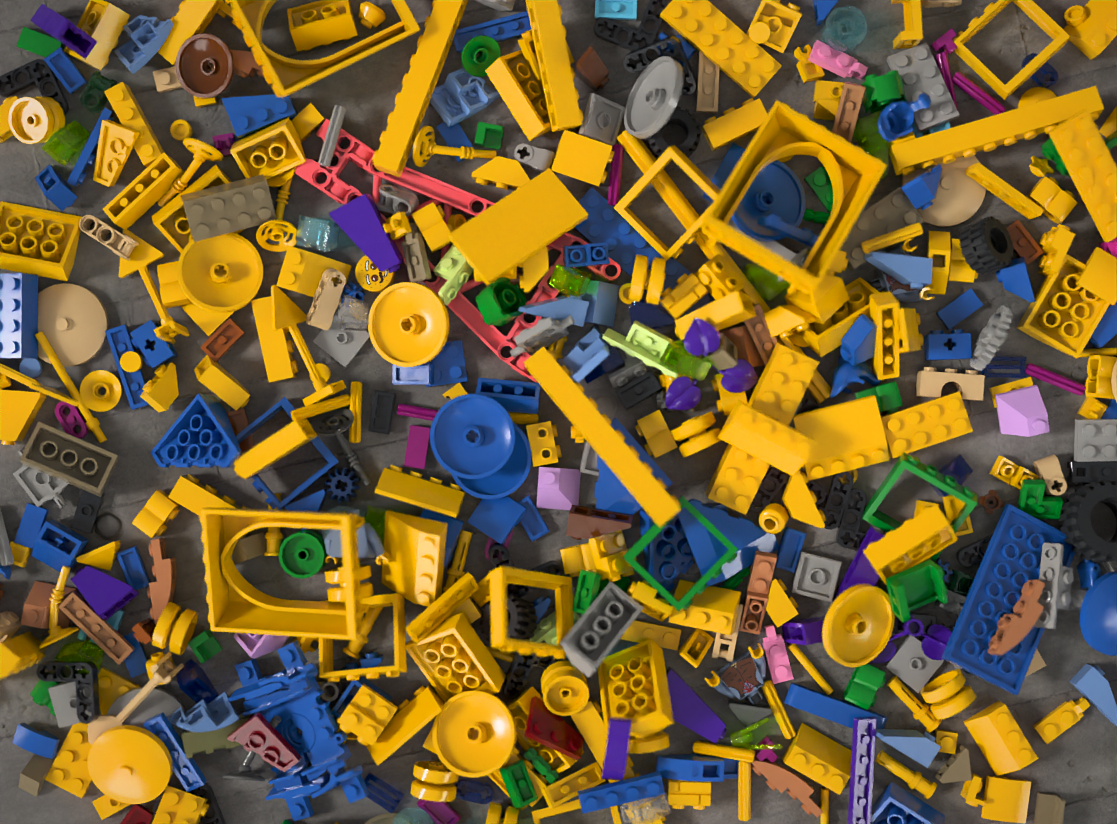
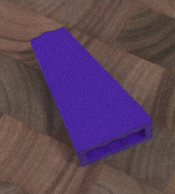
(63, 31)
(364, 226)
(692, 710)

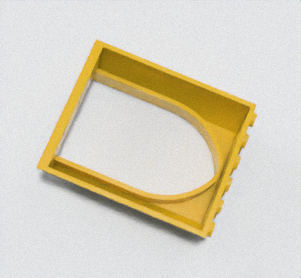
(292, 75)
(852, 180)
(244, 609)

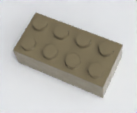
(228, 207)
(885, 216)
(69, 459)

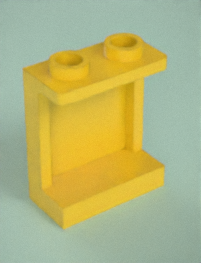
(912, 25)
(582, 158)

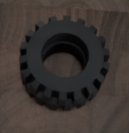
(691, 128)
(986, 245)
(521, 623)

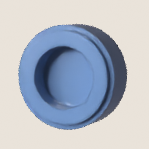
(31, 367)

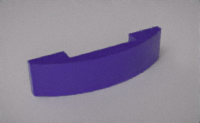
(616, 749)

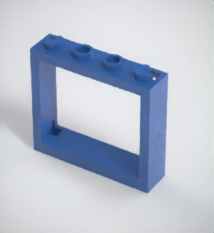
(259, 484)

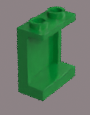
(590, 587)
(916, 588)

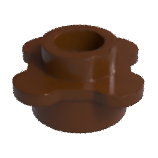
(997, 502)

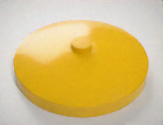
(220, 272)
(408, 324)
(858, 625)
(474, 734)
(130, 764)

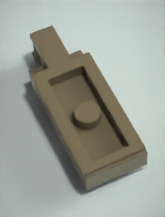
(416, 255)

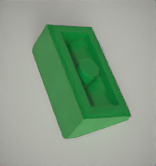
(518, 784)

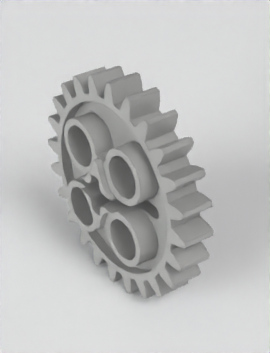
(991, 338)

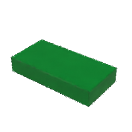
(38, 42)

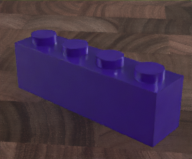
(861, 569)

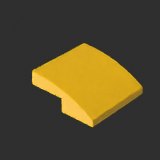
(1100, 276)
(205, 320)
(1006, 799)

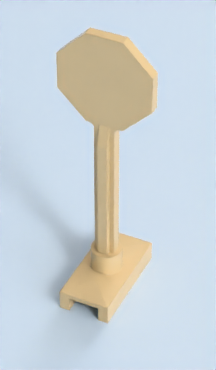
(163, 671)

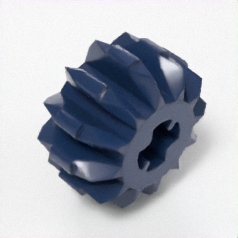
(345, 478)

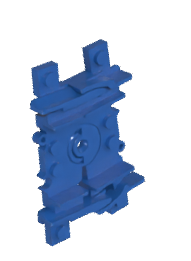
(300, 708)

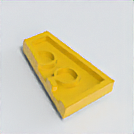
(113, 151)

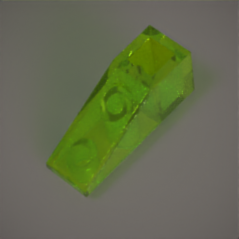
(867, 131)

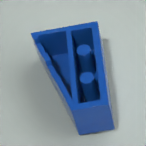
(255, 113)

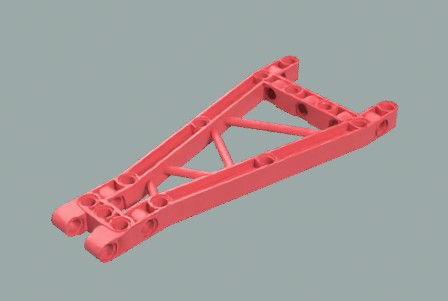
(451, 198)

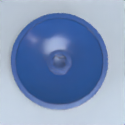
(773, 192)
(472, 436)
(507, 478)
(1099, 614)

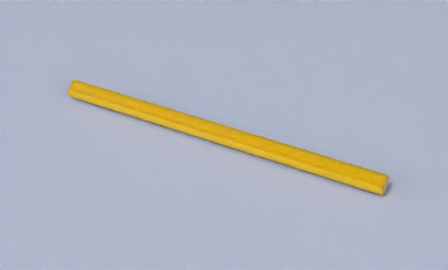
(688, 216)

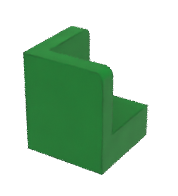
(489, 135)
(205, 646)

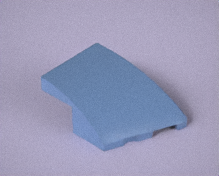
(146, 38)
(462, 97)
(586, 354)
(205, 716)

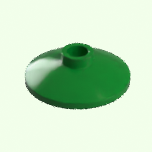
(488, 55)

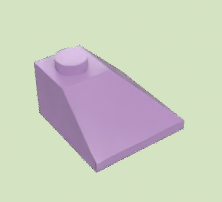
(1022, 412)
(558, 488)
(260, 644)

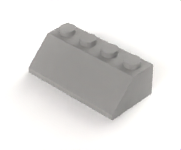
(600, 628)

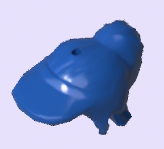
(898, 117)
(846, 375)

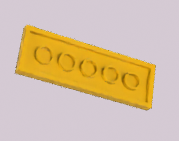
(722, 43)
(1090, 169)
(70, 765)

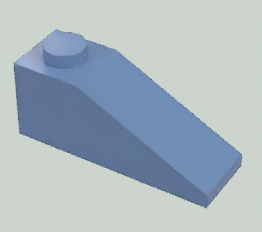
(903, 268)
(559, 308)
(1097, 690)
(911, 743)

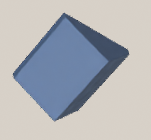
(602, 303)

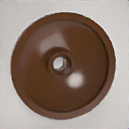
(194, 64)

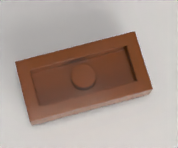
(1023, 242)
(222, 340)
(239, 422)
(144, 631)

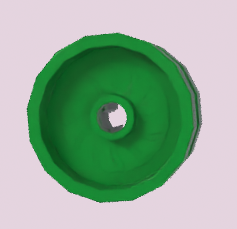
(292, 556)

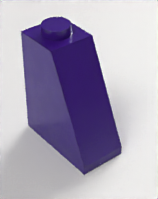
(102, 591)
(804, 631)

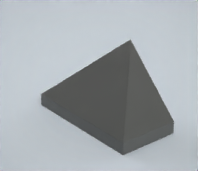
(749, 713)

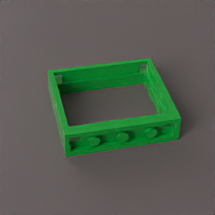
(930, 474)
(701, 584)

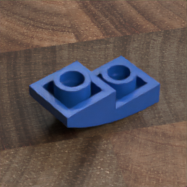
(586, 255)
(541, 605)
(370, 660)
(37, 742)

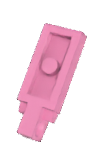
(836, 61)
(776, 656)

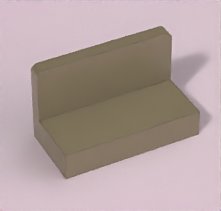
(1049, 808)

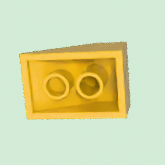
(304, 270)
(909, 335)

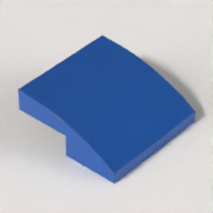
(497, 517)

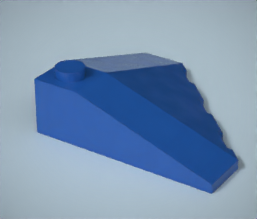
(199, 437)
(610, 491)
(708, 549)
(669, 550)

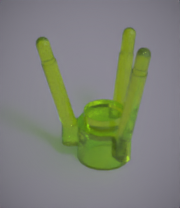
(743, 738)

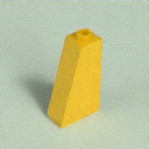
(720, 313)
(274, 448)

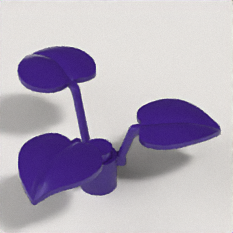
(699, 340)
(932, 645)

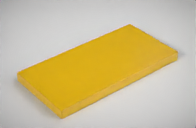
(518, 226)

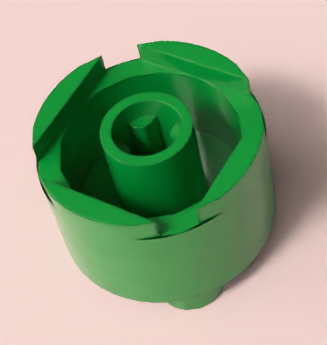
(882, 91)
(500, 302)

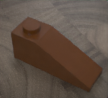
(592, 70)
(592, 522)

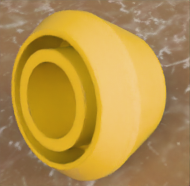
(370, 15)

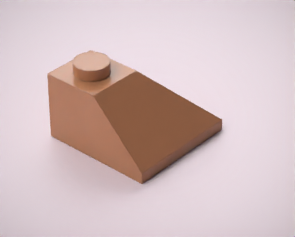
(37, 606)

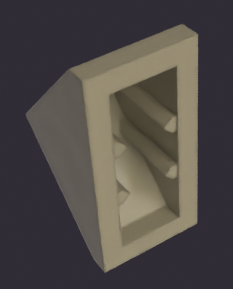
(725, 355)
(249, 548)
(956, 768)
(34, 774)

